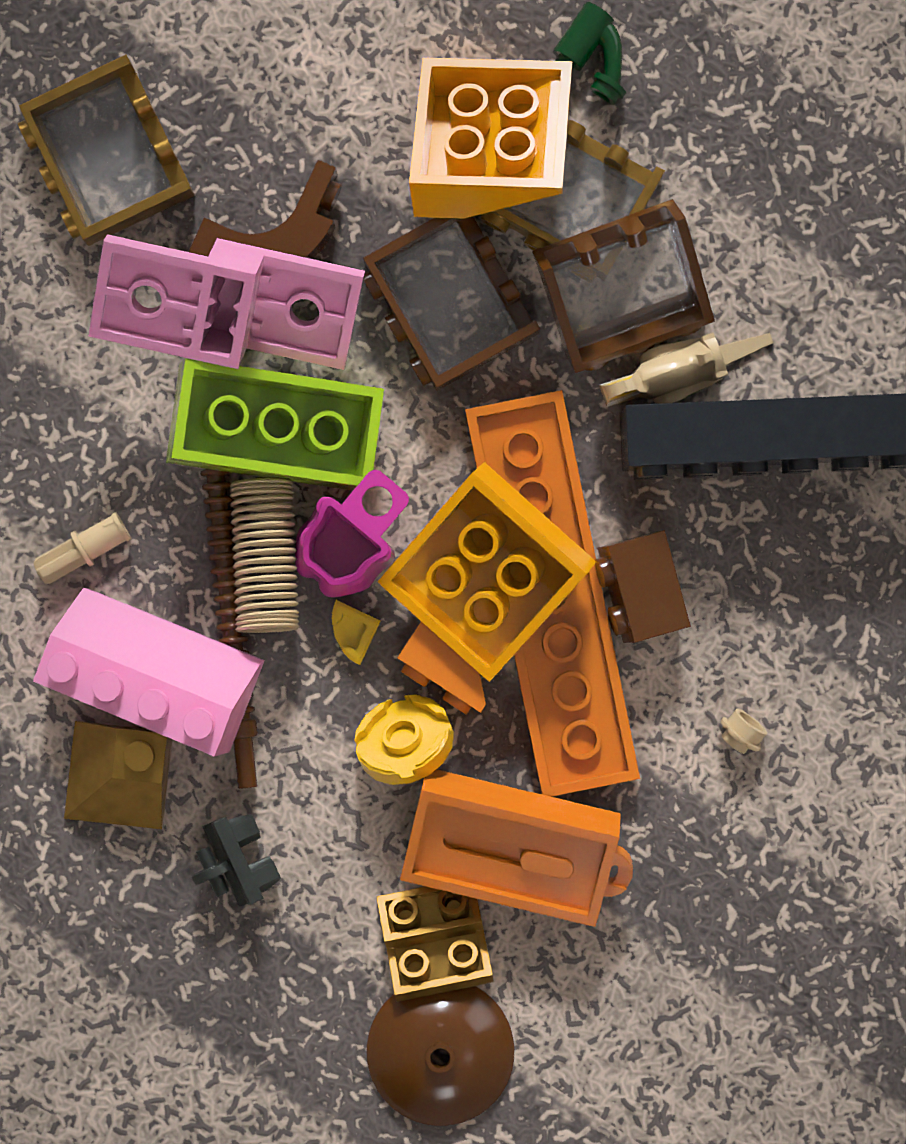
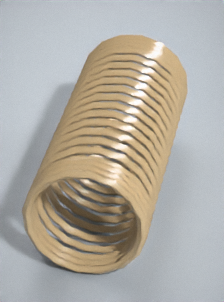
(279, 491)

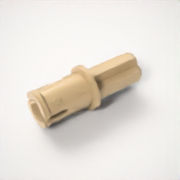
(81, 549)

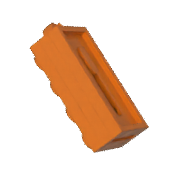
(515, 848)

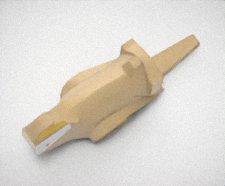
(680, 369)

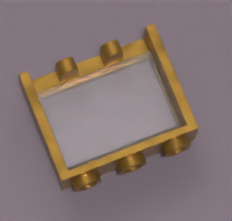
(104, 151)
(597, 189)

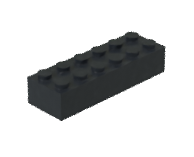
(764, 433)

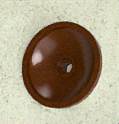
(462, 1023)

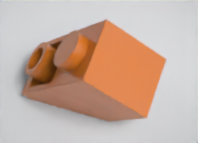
(432, 659)

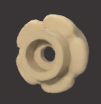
(743, 731)

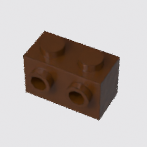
(642, 587)

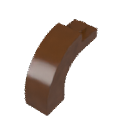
(300, 235)

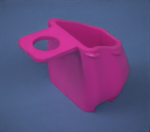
(344, 543)

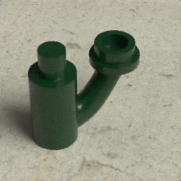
(586, 32)

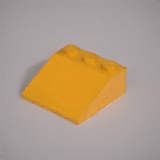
(488, 135)
(486, 571)

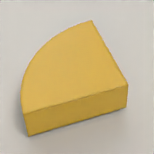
(353, 630)

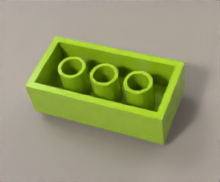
(274, 424)

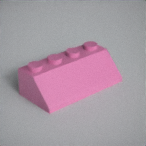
(150, 672)

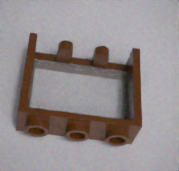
(624, 286)
(448, 299)

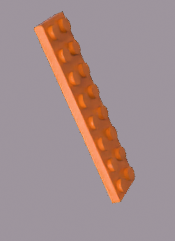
(570, 661)

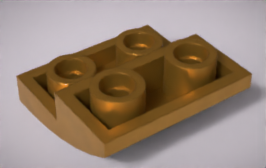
(433, 942)

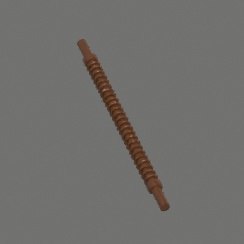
(224, 570)

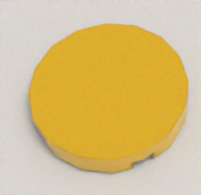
(404, 740)

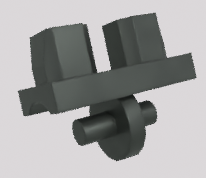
(245, 880)

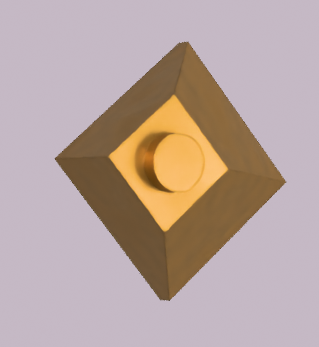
(118, 775)

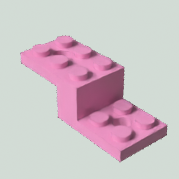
(224, 302)

